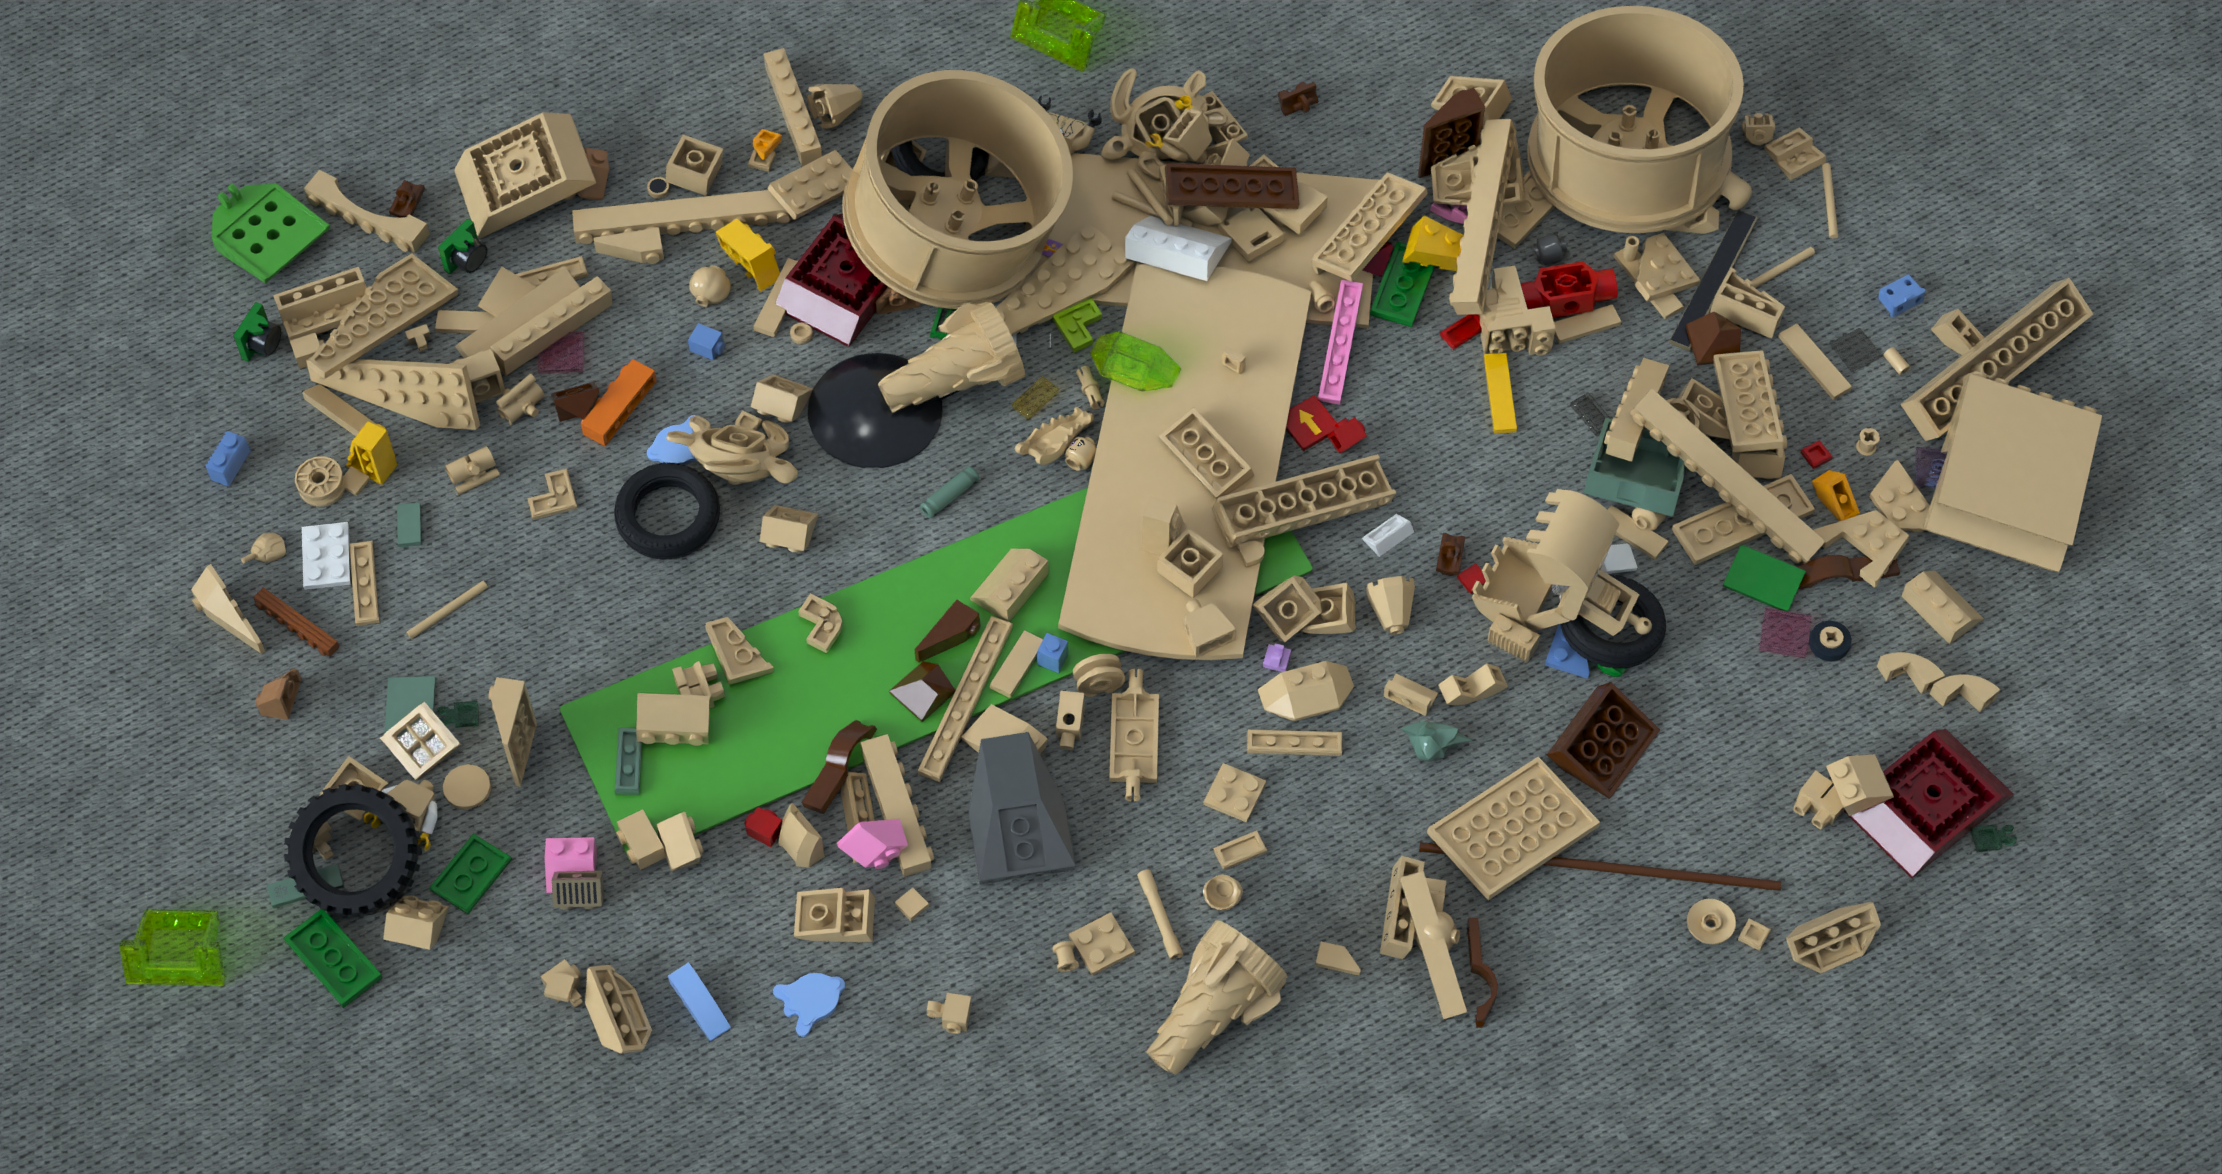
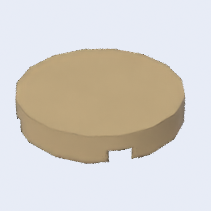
(466, 787)

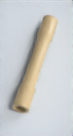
(1151, 891)

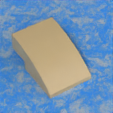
(1311, 205)
(835, 915)

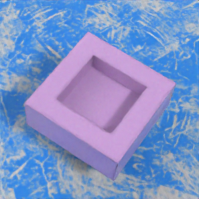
(1277, 657)

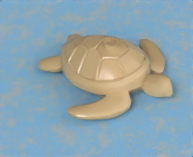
(1152, 114)
(738, 452)

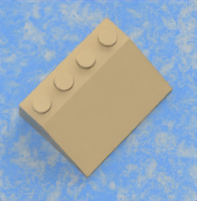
(515, 722)

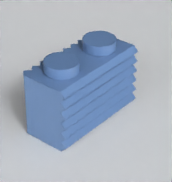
(228, 458)

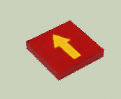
(1309, 423)

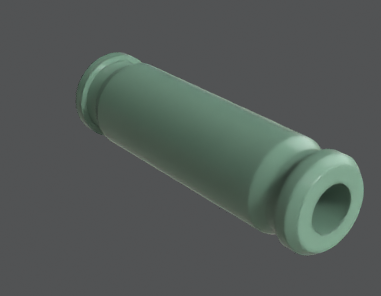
(949, 492)

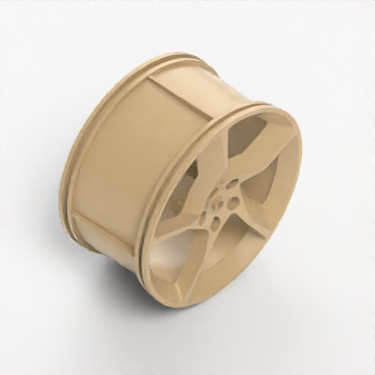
(1627, 171)
(928, 248)

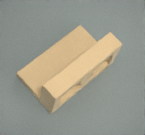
(1410, 694)

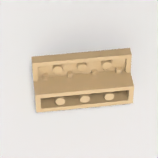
(320, 304)

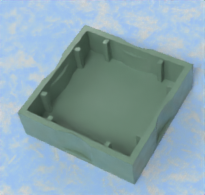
(1647, 482)

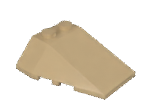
(1455, 174)

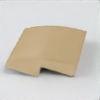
(1791, 146)
(504, 292)

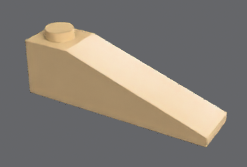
(218, 605)

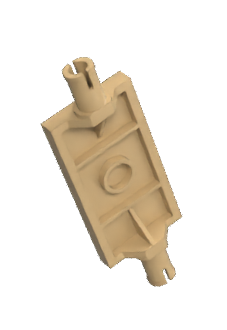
(1134, 736)

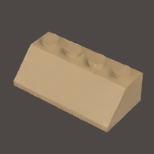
(1223, 153)

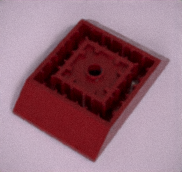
(826, 296)
(1919, 827)

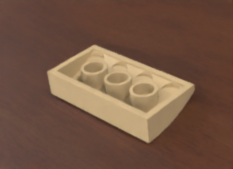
(1206, 454)

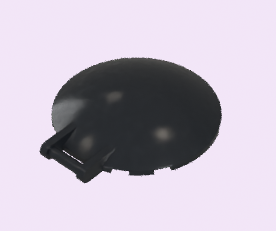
(856, 422)

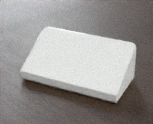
(1388, 534)
(1619, 559)

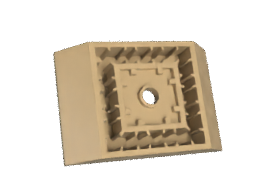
(550, 171)

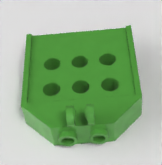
(255, 217)

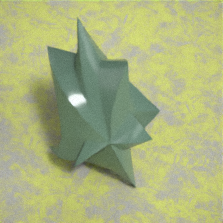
(1432, 739)

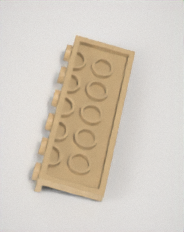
(1368, 227)
(1749, 402)

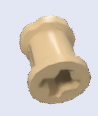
(1868, 440)
(1065, 956)

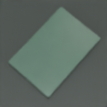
(405, 695)

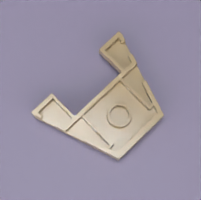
(1871, 535)

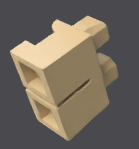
(694, 681)
(1819, 798)

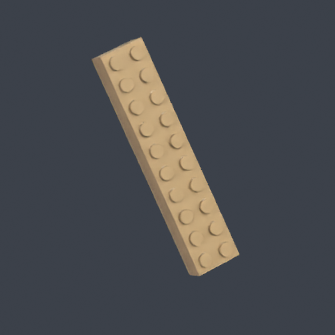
(2000, 354)

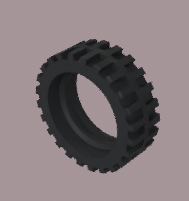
(316, 814)

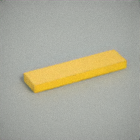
(1500, 393)

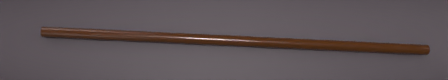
(1644, 871)

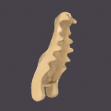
(1053, 439)

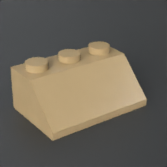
(1011, 583)
(1941, 605)
(673, 719)

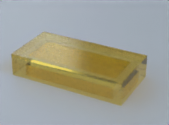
(1035, 397)

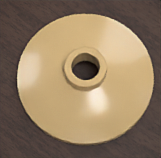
(1715, 912)

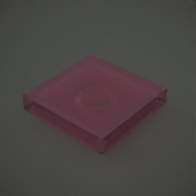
(563, 355)
(1785, 633)

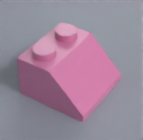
(874, 842)
(569, 855)

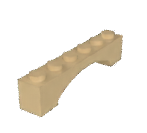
(405, 232)

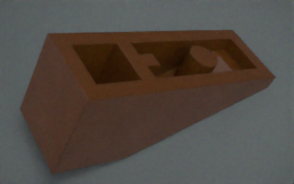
(951, 630)

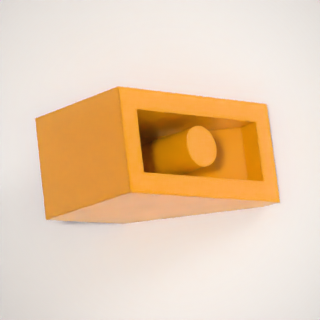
(1836, 494)

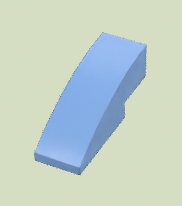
(699, 1001)

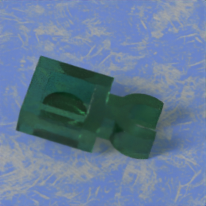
(463, 715)
(1989, 838)

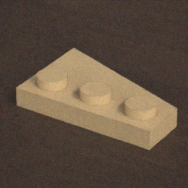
(735, 653)

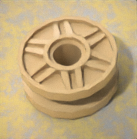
(317, 470)
(1098, 674)

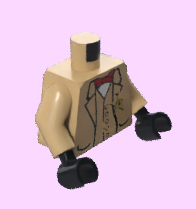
(1076, 133)

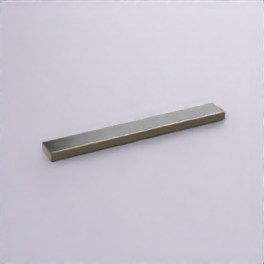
(1722, 261)

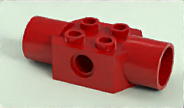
(1570, 288)

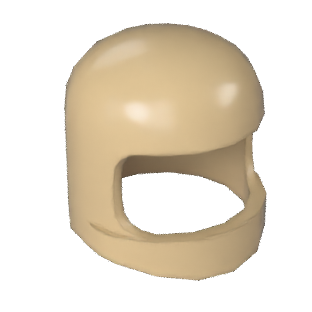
(1736, 191)

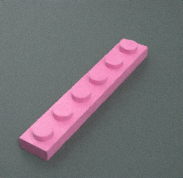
(1340, 342)

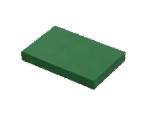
(1764, 578)
(470, 873)

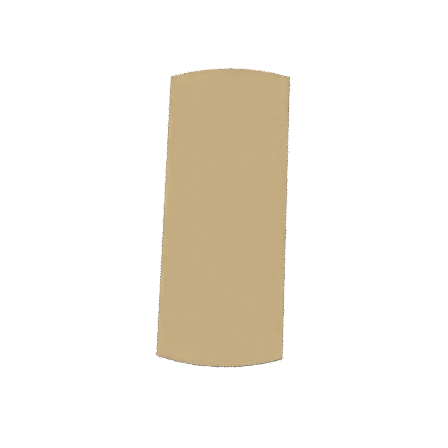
(1113, 584)

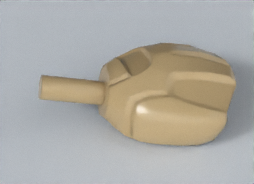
(266, 548)

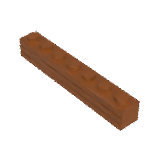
(295, 622)

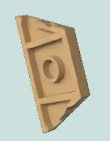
(1900, 499)

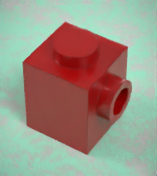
(1347, 434)
(763, 826)

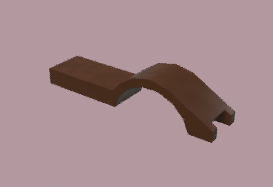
(1838, 566)
(836, 766)
(1480, 969)

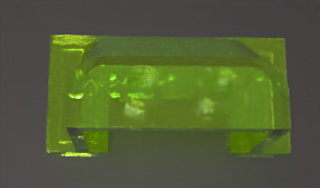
(1058, 29)
(174, 949)

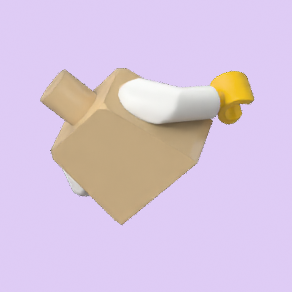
(418, 804)

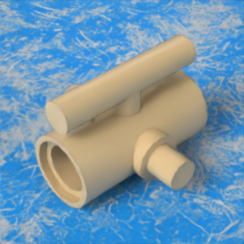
(520, 400)
(472, 470)

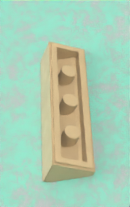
(336, 408)
(853, 800)

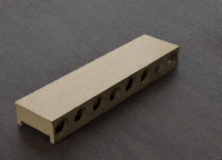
(1302, 500)

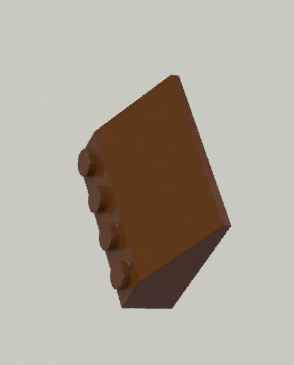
(1452, 129)
(1604, 740)

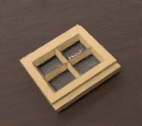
(420, 741)

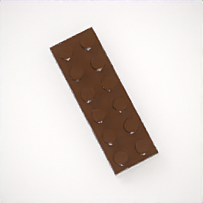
(1231, 186)

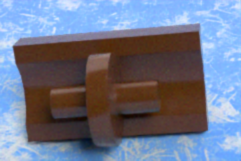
(1298, 99)
(406, 199)
(1450, 554)

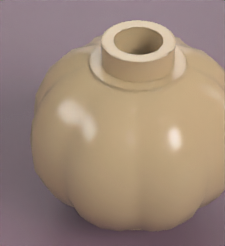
(709, 285)
(1445, 930)

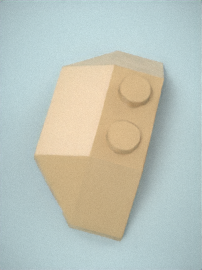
(1307, 691)
(1834, 937)
(616, 1010)

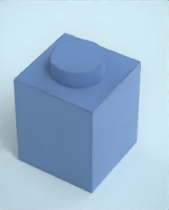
(706, 342)
(1052, 653)

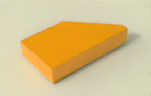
(766, 142)

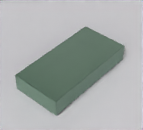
(409, 525)

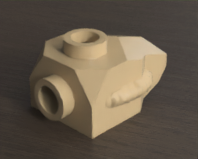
(1758, 129)

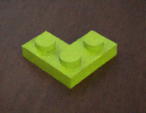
(1073, 321)

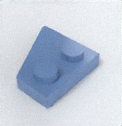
(1565, 658)

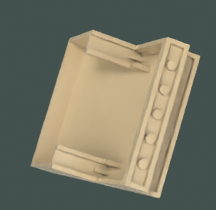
(2014, 472)

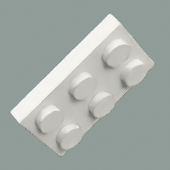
(326, 555)

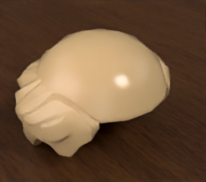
(1222, 892)

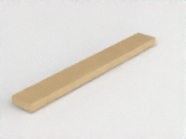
(965, 699)

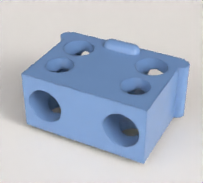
(1901, 295)

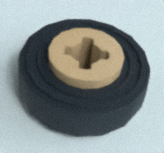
(1831, 649)

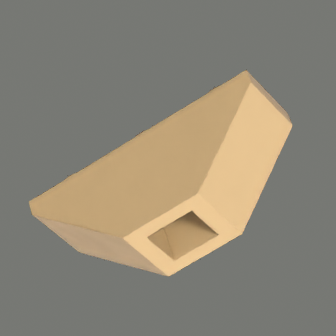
(1230, 129)

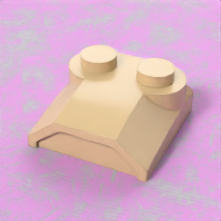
(354, 773)

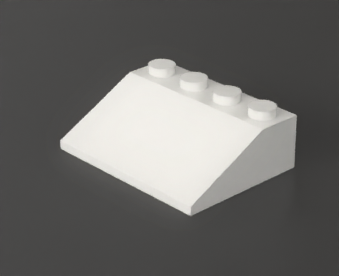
(1175, 247)

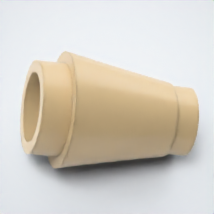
(1321, 297)

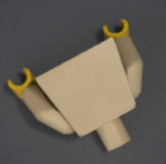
(1187, 136)

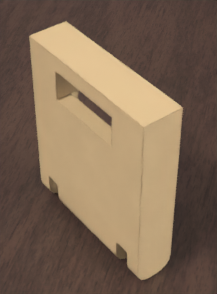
(1248, 227)

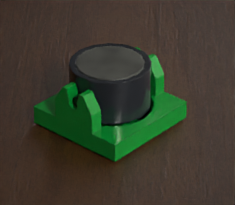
(463, 249)
(257, 333)

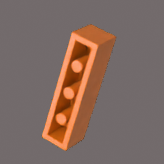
(618, 402)

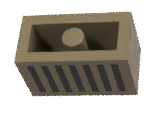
(577, 889)

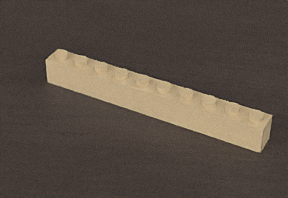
(680, 215)
(1483, 217)
(1727, 477)

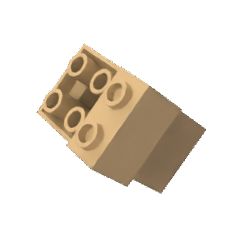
(1509, 323)

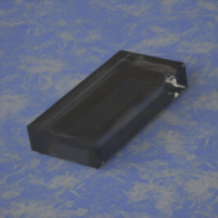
(1590, 412)

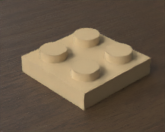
(1234, 792)
(1101, 944)

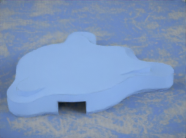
(669, 451)
(810, 998)

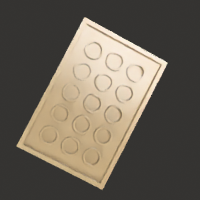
(1513, 828)

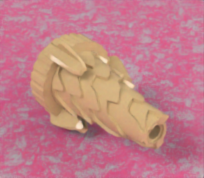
(970, 355)
(1224, 981)

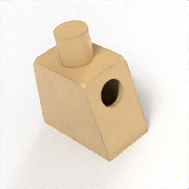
(1207, 628)
(1073, 704)

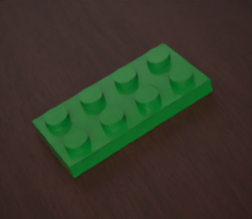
(1401, 289)
(332, 958)

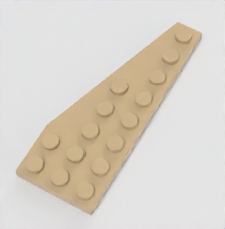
(1075, 272)
(388, 306)
(419, 390)

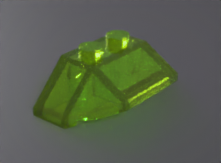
(1134, 362)

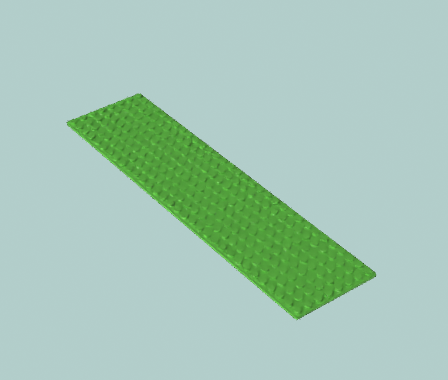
(777, 727)

